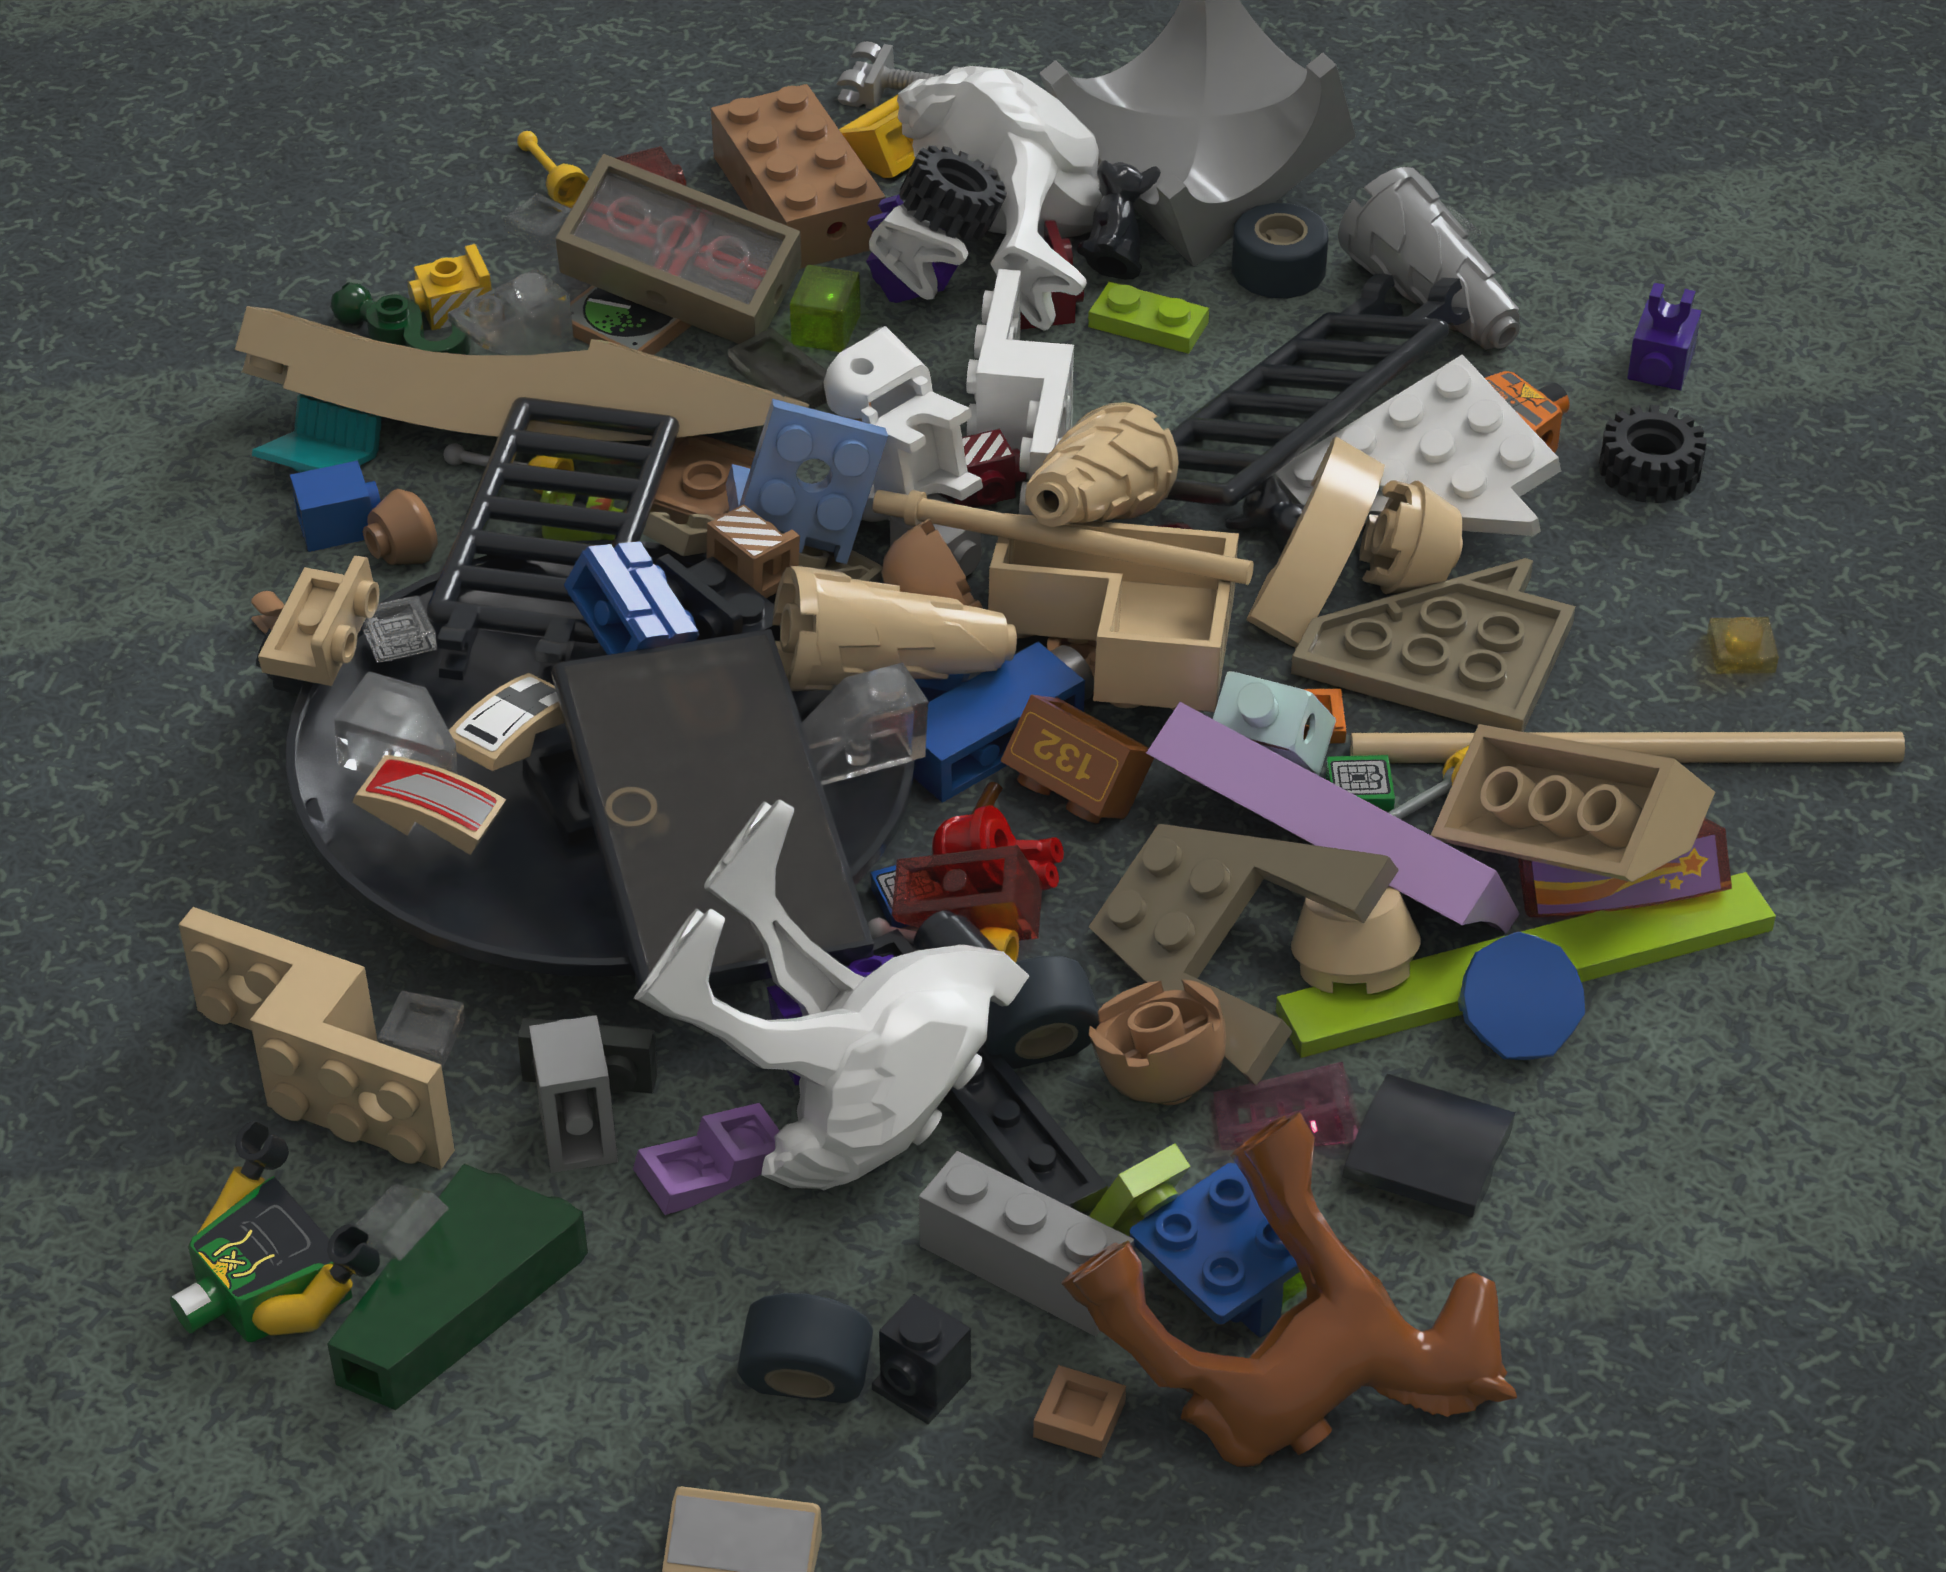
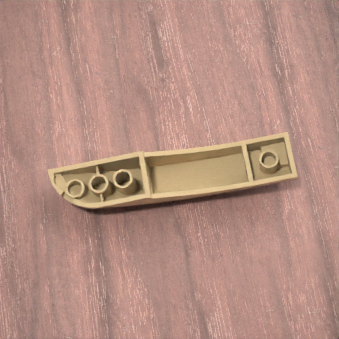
(478, 390)

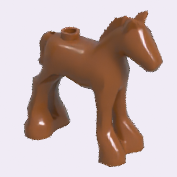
(1319, 1349)

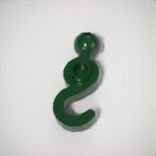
(392, 320)

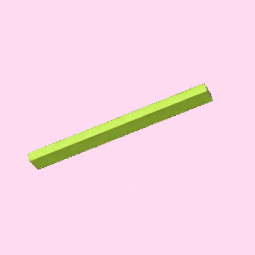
(1594, 943)

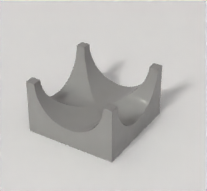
(1216, 115)

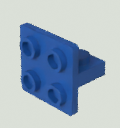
(1220, 1251)

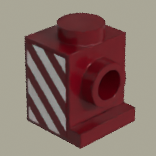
(996, 463)

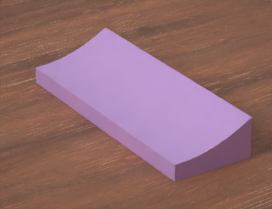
(1332, 817)

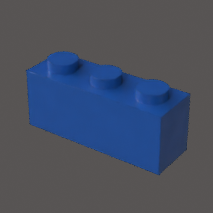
(978, 716)

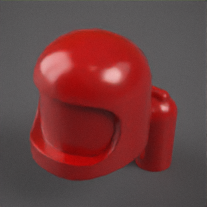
(990, 829)

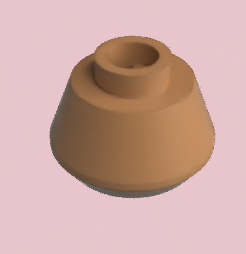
(401, 530)

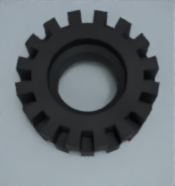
(952, 193)
(1671, 472)

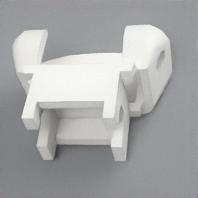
(922, 427)

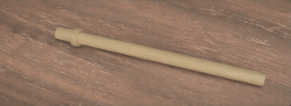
(917, 508)

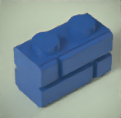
(627, 599)

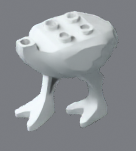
(1033, 148)
(867, 1049)

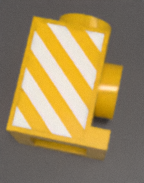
(448, 285)

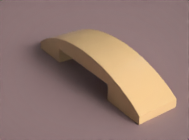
(1319, 543)

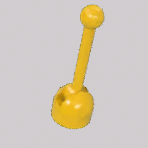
(563, 178)

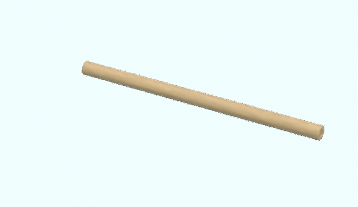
(1682, 746)

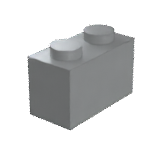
(573, 1093)

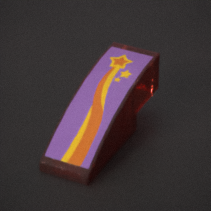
(1565, 891)

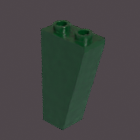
(455, 1285)

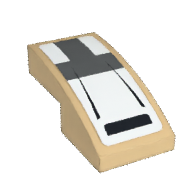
(505, 722)

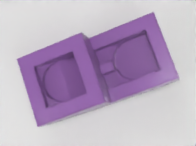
(721, 1156)

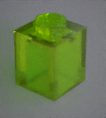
(825, 308)

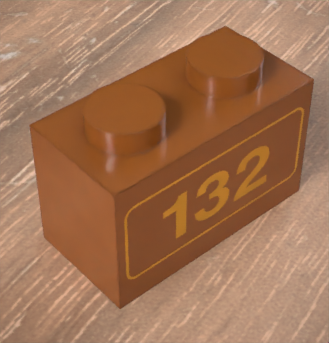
(1076, 758)

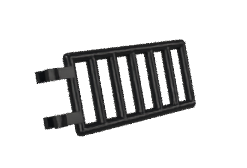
(1364, 317)
(559, 631)

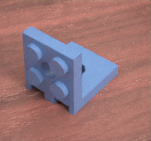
(821, 512)

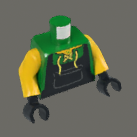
(265, 1256)

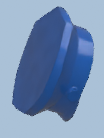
(1522, 997)

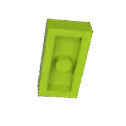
(1148, 317)
(1141, 1190)

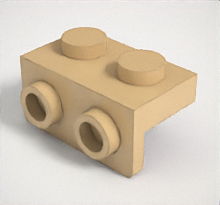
(321, 623)

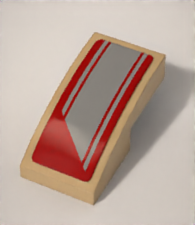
(416, 792)

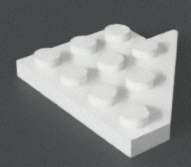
(1453, 439)

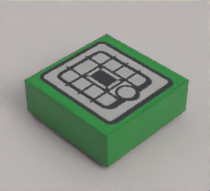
(1365, 777)

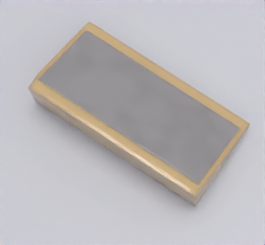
(740, 1533)

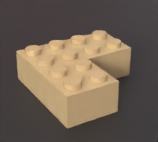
(1152, 626)

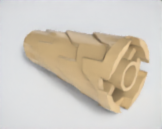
(1105, 468)
(855, 626)

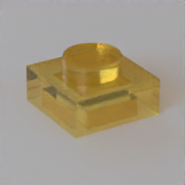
(1742, 645)

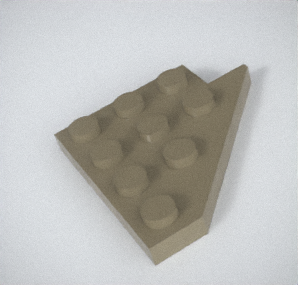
(1448, 648)

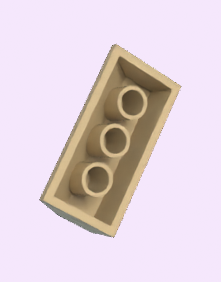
(1572, 804)

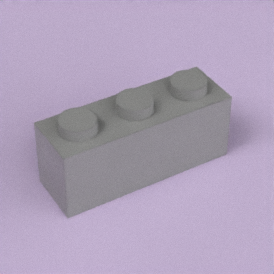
(1011, 1235)

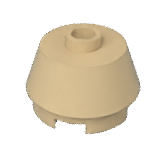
(1412, 539)
(1352, 952)

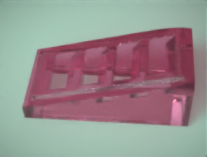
(1322, 1090)

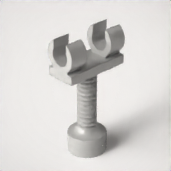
(874, 78)

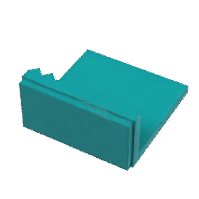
(324, 437)

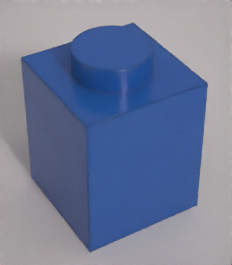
(333, 504)

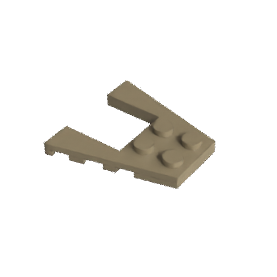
(1190, 892)

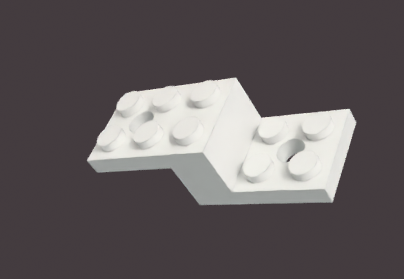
(1017, 382)

